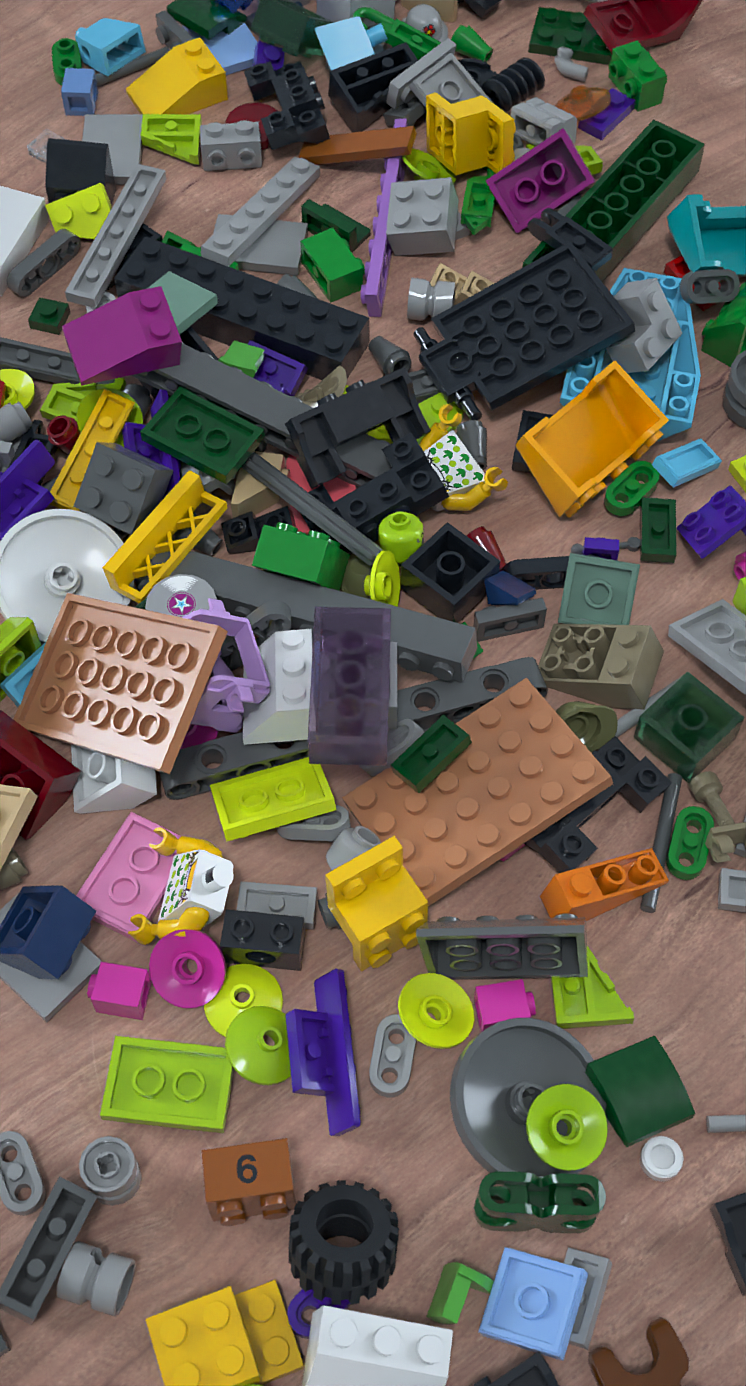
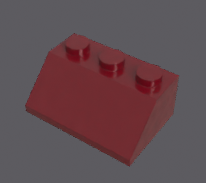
(34, 765)

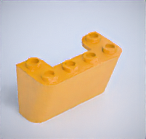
(591, 439)

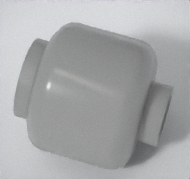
(350, 844)

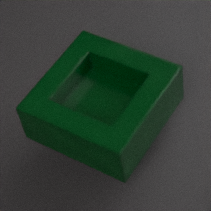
(49, 316)

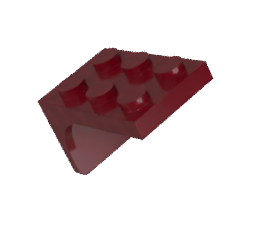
(641, 20)

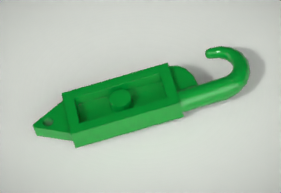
(399, 32)
(478, 203)

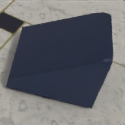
(507, 589)

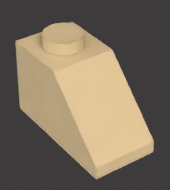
(251, 493)

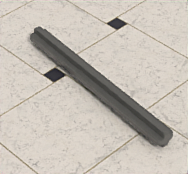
(312, 508)

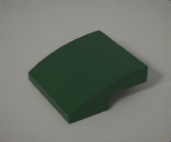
(205, 17)
(640, 1091)

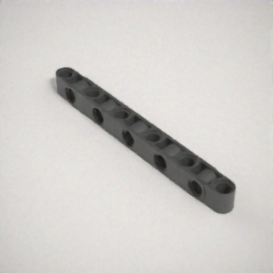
(444, 698)

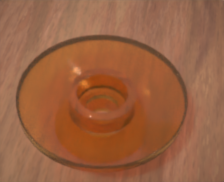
(585, 101)

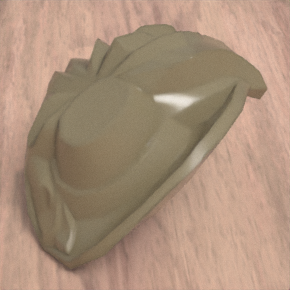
(333, 383)

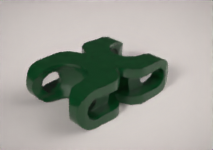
(538, 1202)

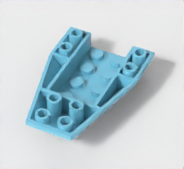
(674, 377)

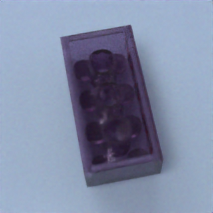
(349, 686)

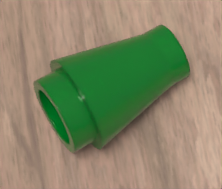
(471, 44)

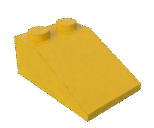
(180, 82)

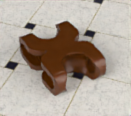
(668, 1364)

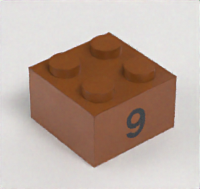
(248, 1181)

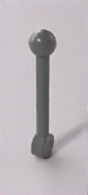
(632, 544)

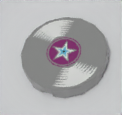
(179, 595)

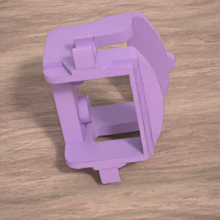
(223, 685)

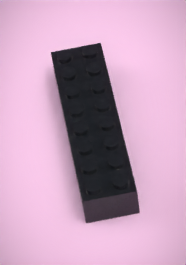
(255, 309)

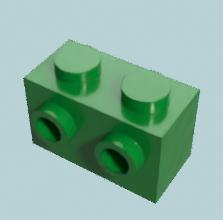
(637, 75)

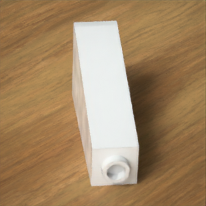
(21, 223)

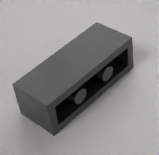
(45, 1250)

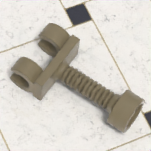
(721, 839)

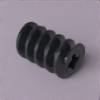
(514, 84)

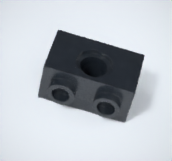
(263, 939)

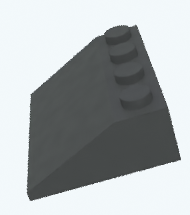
(505, 947)

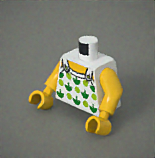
(456, 467)
(193, 890)

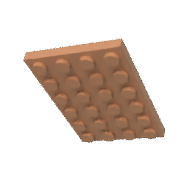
(120, 680)
(490, 799)

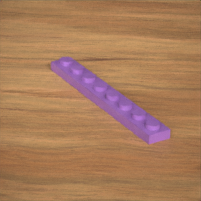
(379, 248)

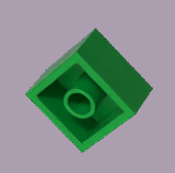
(301, 555)

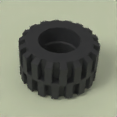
(336, 1270)

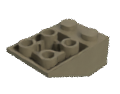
(602, 663)

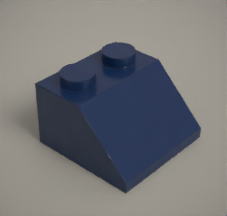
(44, 930)

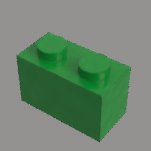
(332, 264)

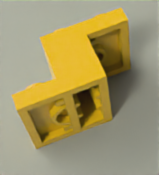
(469, 134)
(376, 903)
(226, 1339)

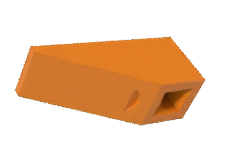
(603, 885)

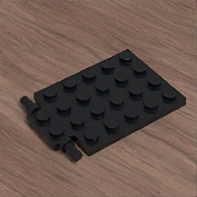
(522, 331)

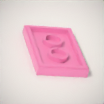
(128, 877)

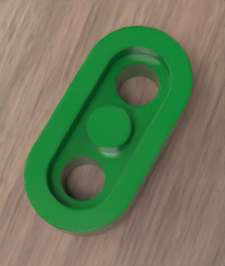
(65, 55)
(629, 490)
(689, 845)

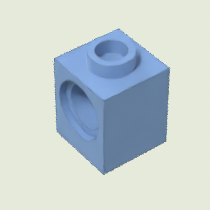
(79, 91)

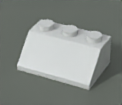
(285, 710)
(109, 782)
(374, 1351)

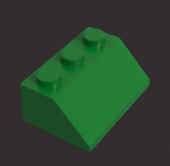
(727, 333)

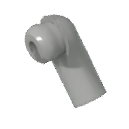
(567, 67)

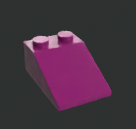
(541, 180)
(124, 337)

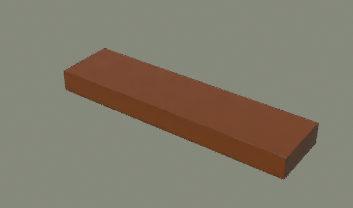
(361, 146)

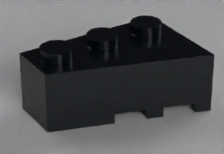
(363, 86)

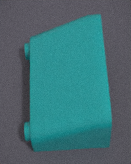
(710, 235)

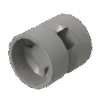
(429, 300)
(110, 1170)
(96, 1278)

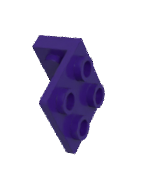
(715, 522)

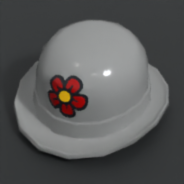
(427, 20)

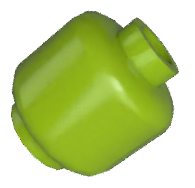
(401, 534)

